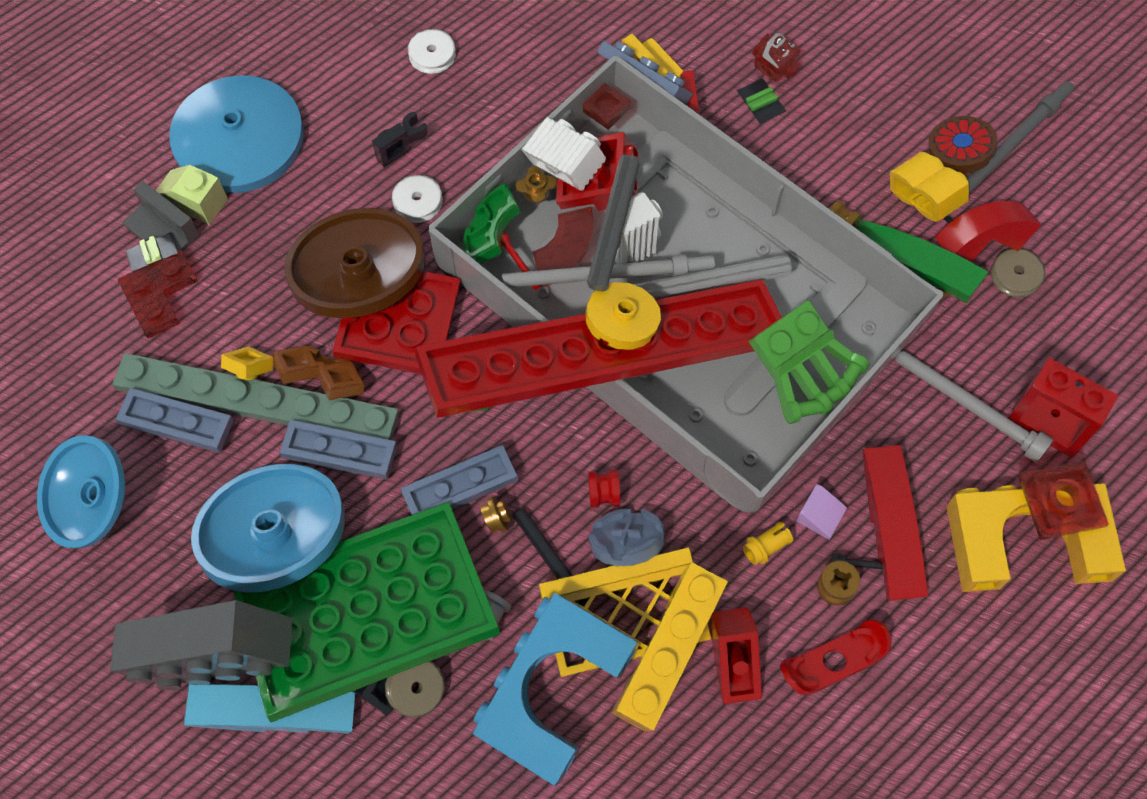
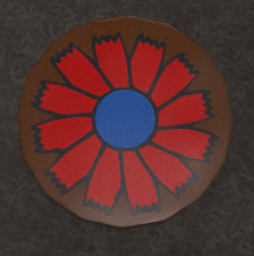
(963, 143)

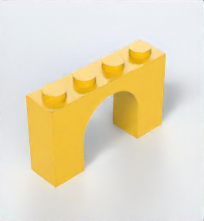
(979, 548)
(670, 648)

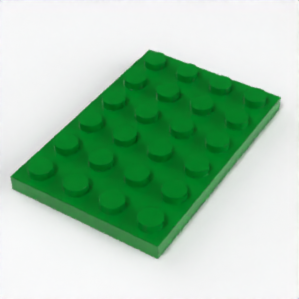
(375, 611)

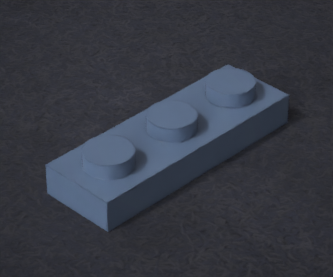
(670, 82)
(175, 420)
(338, 449)
(462, 482)

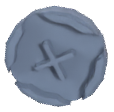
(626, 537)

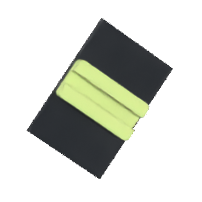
(151, 251)

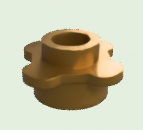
(536, 193)

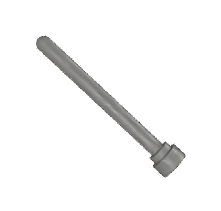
(1031, 442)

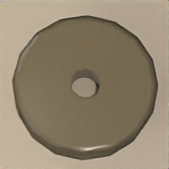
(1015, 284)
(421, 701)

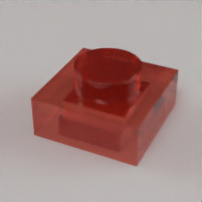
(606, 106)

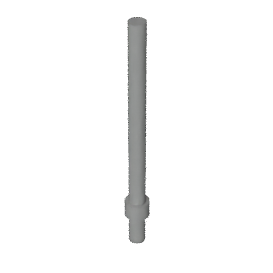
(675, 266)

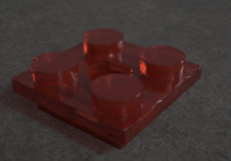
(1051, 516)

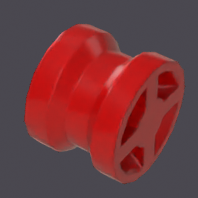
(604, 488)

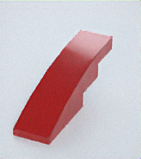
(894, 523)

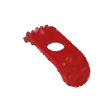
(859, 647)

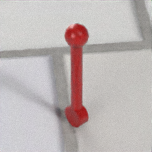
(505, 241)

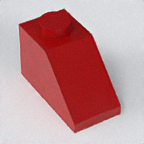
(736, 655)

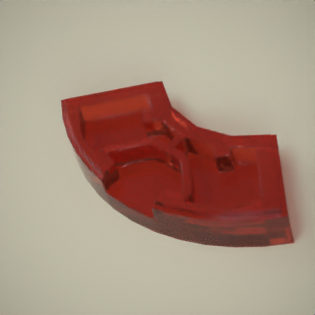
(569, 243)

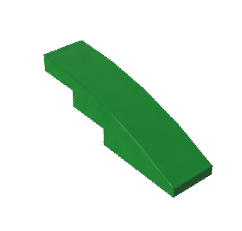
(928, 260)

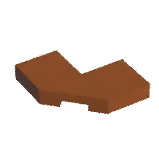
(336, 376)

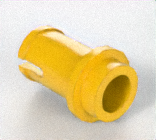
(760, 548)

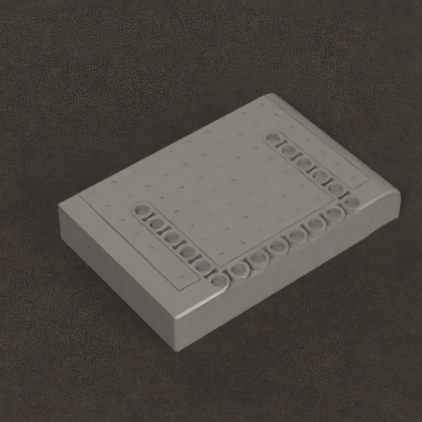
(722, 203)

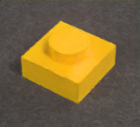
(247, 363)

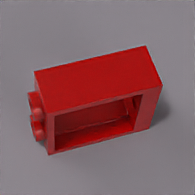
(1076, 410)

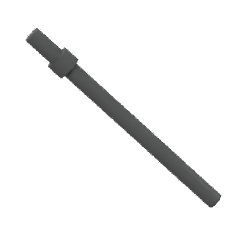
(1045, 109)

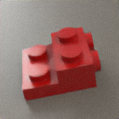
(599, 187)

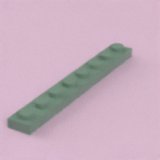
(253, 397)

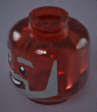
(776, 56)

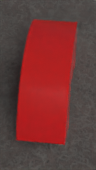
(997, 221)

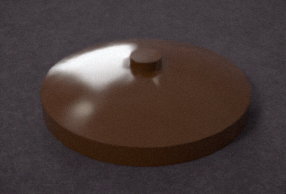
(355, 263)

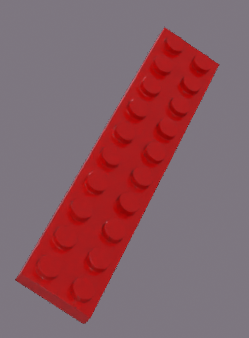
(566, 356)

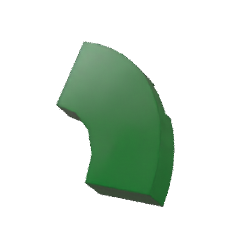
(492, 216)

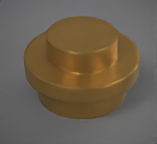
(496, 515)

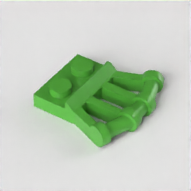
(793, 341)

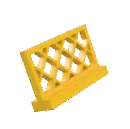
(615, 579)

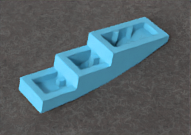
(243, 710)

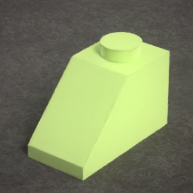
(194, 192)

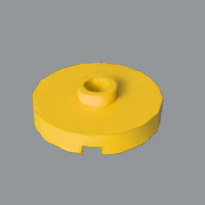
(621, 329)

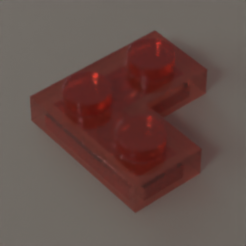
(149, 288)

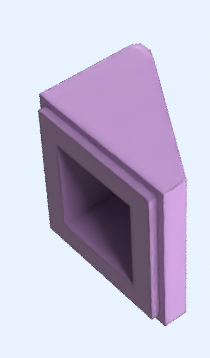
(821, 512)

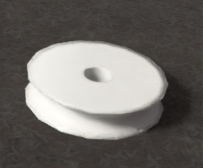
(436, 61)
(417, 186)

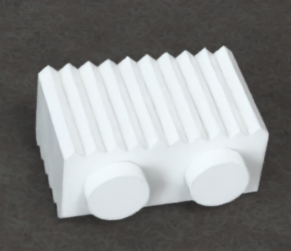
(565, 152)
(640, 230)

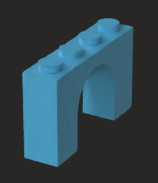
(509, 720)

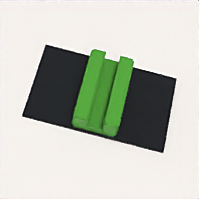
(761, 100)

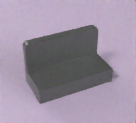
(158, 217)

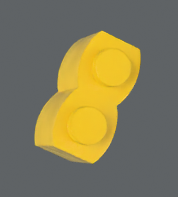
(929, 186)

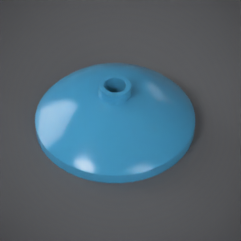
(80, 491)

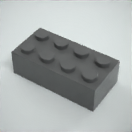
(201, 645)

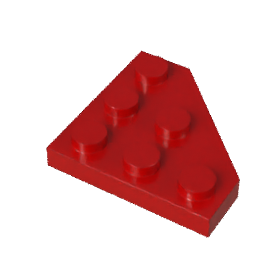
(392, 334)

